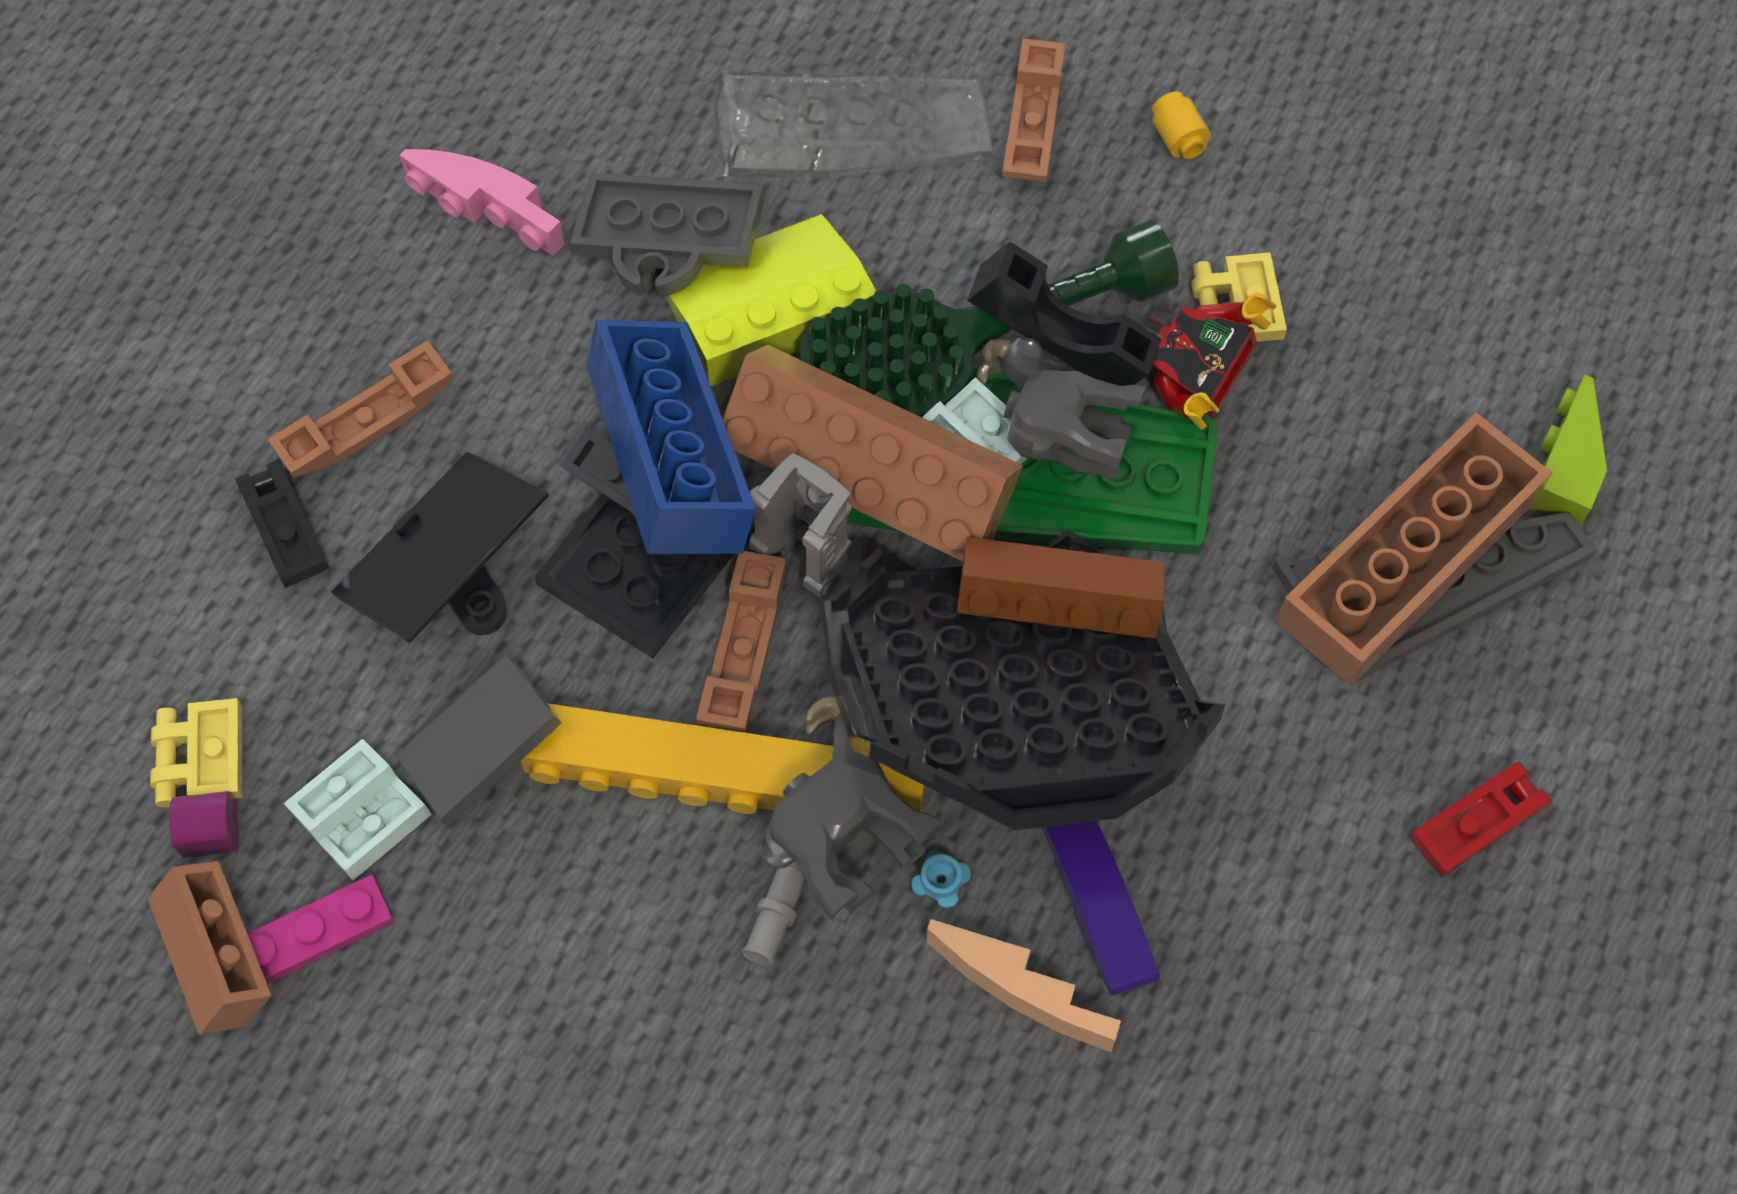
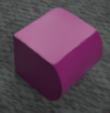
(204, 824)

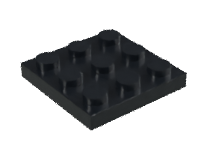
(618, 585)

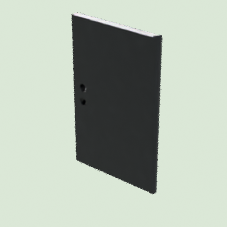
(439, 546)

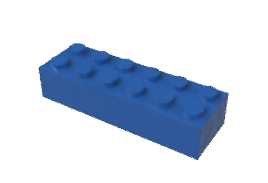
(669, 438)

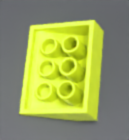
(772, 301)

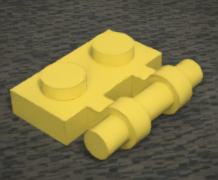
(1241, 278)
(212, 750)

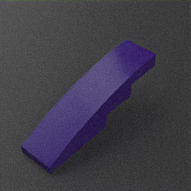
(1102, 906)

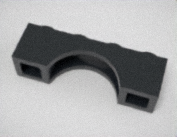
(1016, 292)

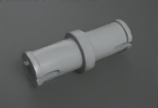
(775, 915)

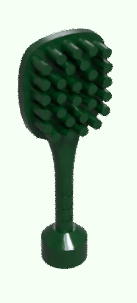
(923, 351)

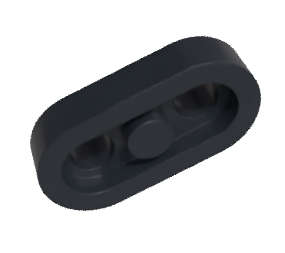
(480, 589)

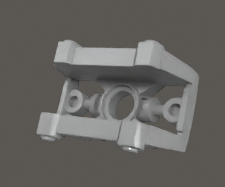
(808, 493)

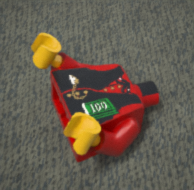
(1205, 354)

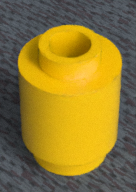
(1180, 125)

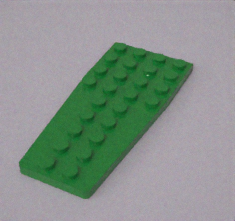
(1150, 505)

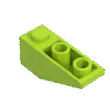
(1574, 455)

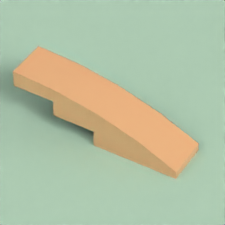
(1003, 973)

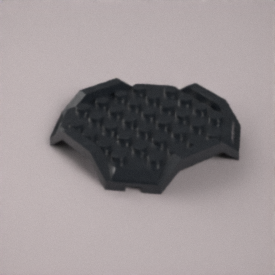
(1007, 711)

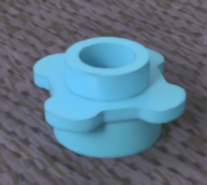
(940, 864)

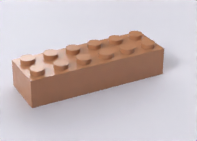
(885, 456)
(1412, 548)

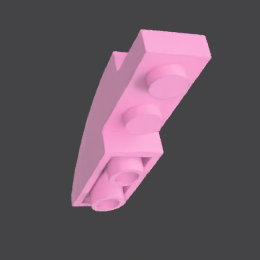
(478, 187)

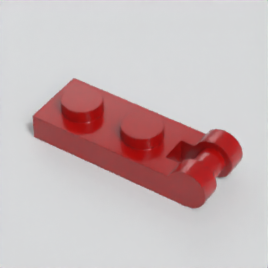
(1479, 819)

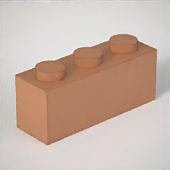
(209, 947)

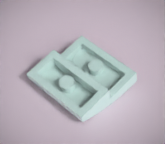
(977, 417)
(357, 809)

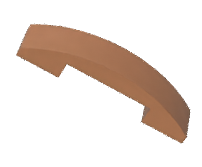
(1034, 110)
(366, 417)
(743, 642)

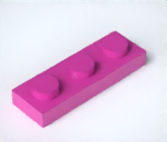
(320, 928)

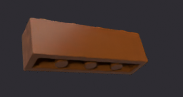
(1061, 587)

